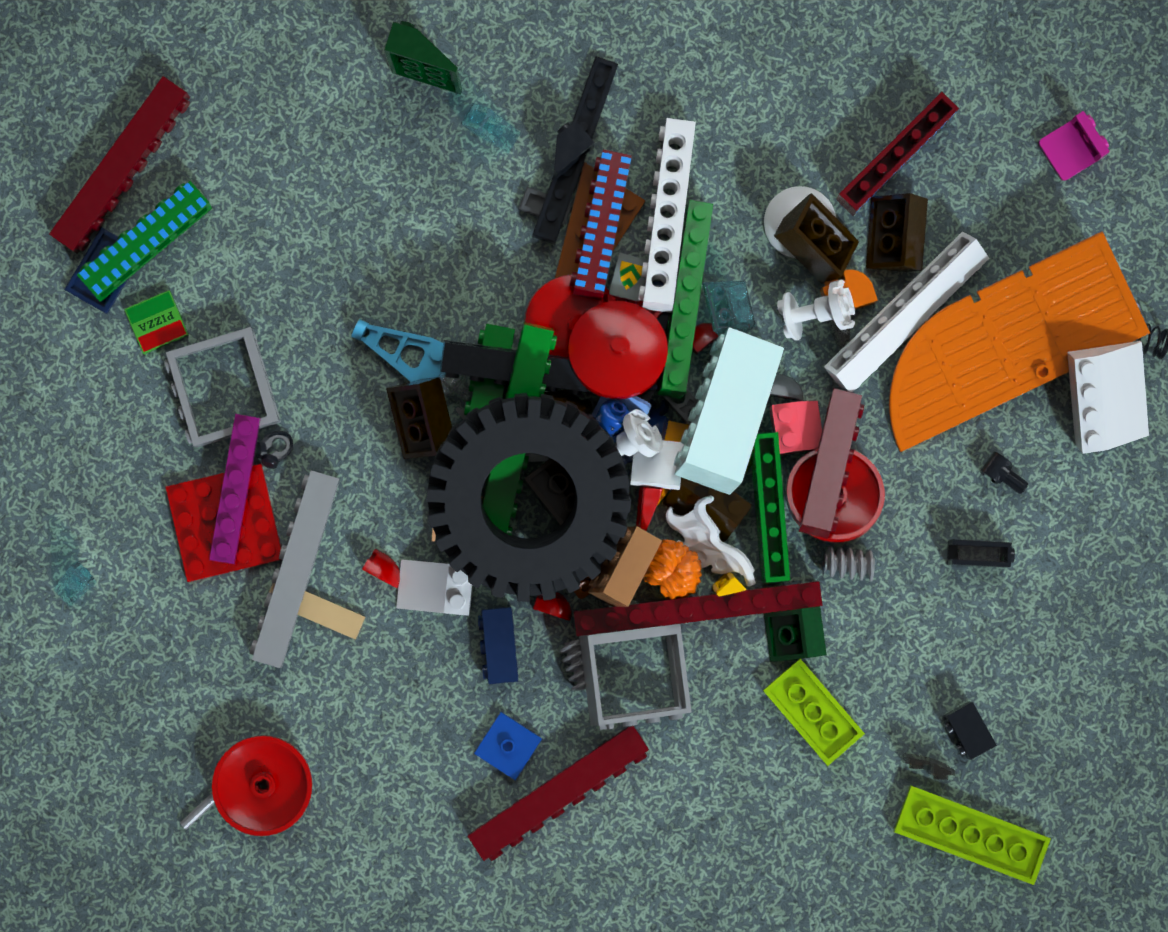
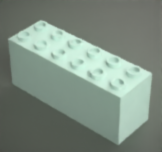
(728, 411)

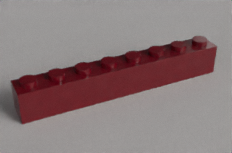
(120, 165)
(557, 793)

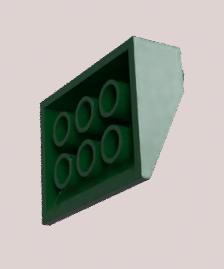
(419, 59)

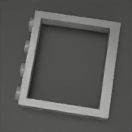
(260, 374)
(677, 671)

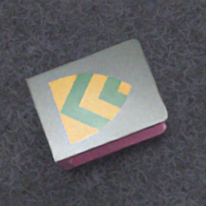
(628, 277)

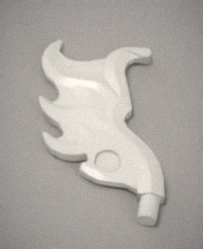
(703, 538)

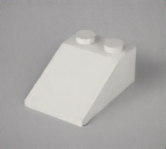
(433, 588)

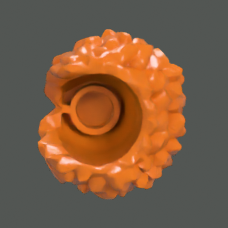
(674, 569)

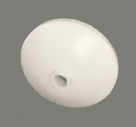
(782, 205)

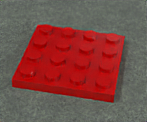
(195, 513)

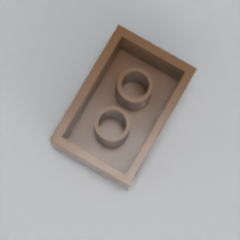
(624, 573)

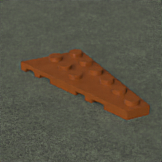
(630, 208)

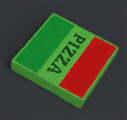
(156, 322)

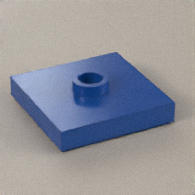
(508, 746)

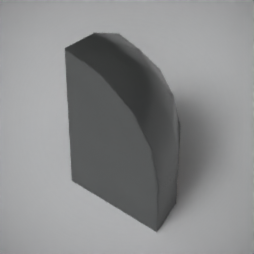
(786, 388)

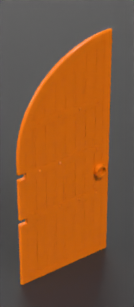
(1010, 339)

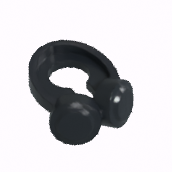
(271, 460)

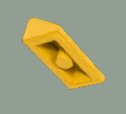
(727, 585)

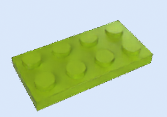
(813, 712)

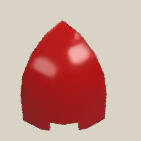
(703, 337)
(383, 568)
(557, 607)

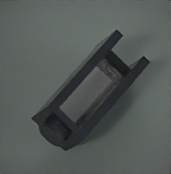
(980, 553)

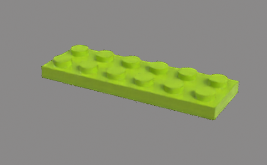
(971, 835)

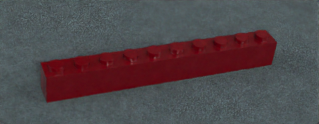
(698, 608)

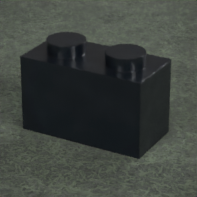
(969, 731)

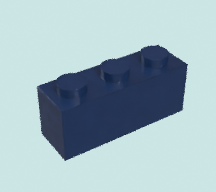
(498, 645)

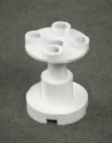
(835, 306)
(638, 435)

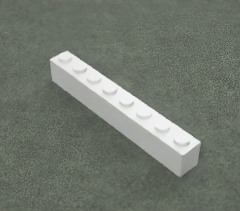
(906, 312)

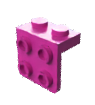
(1074, 146)

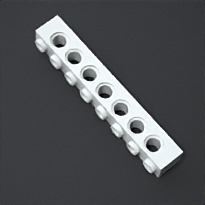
(680, 133)

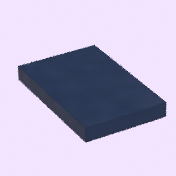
(79, 289)

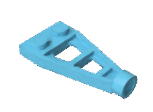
(430, 363)

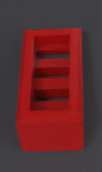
(647, 504)

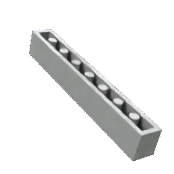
(295, 569)

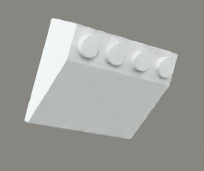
(1108, 396)

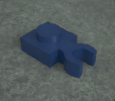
(657, 417)

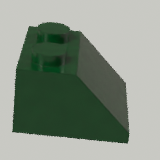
(795, 634)

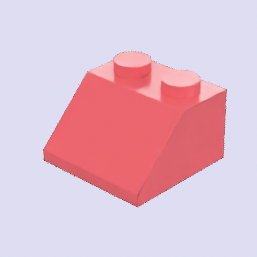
(797, 426)

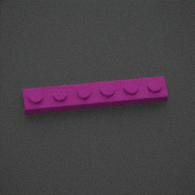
(235, 489)

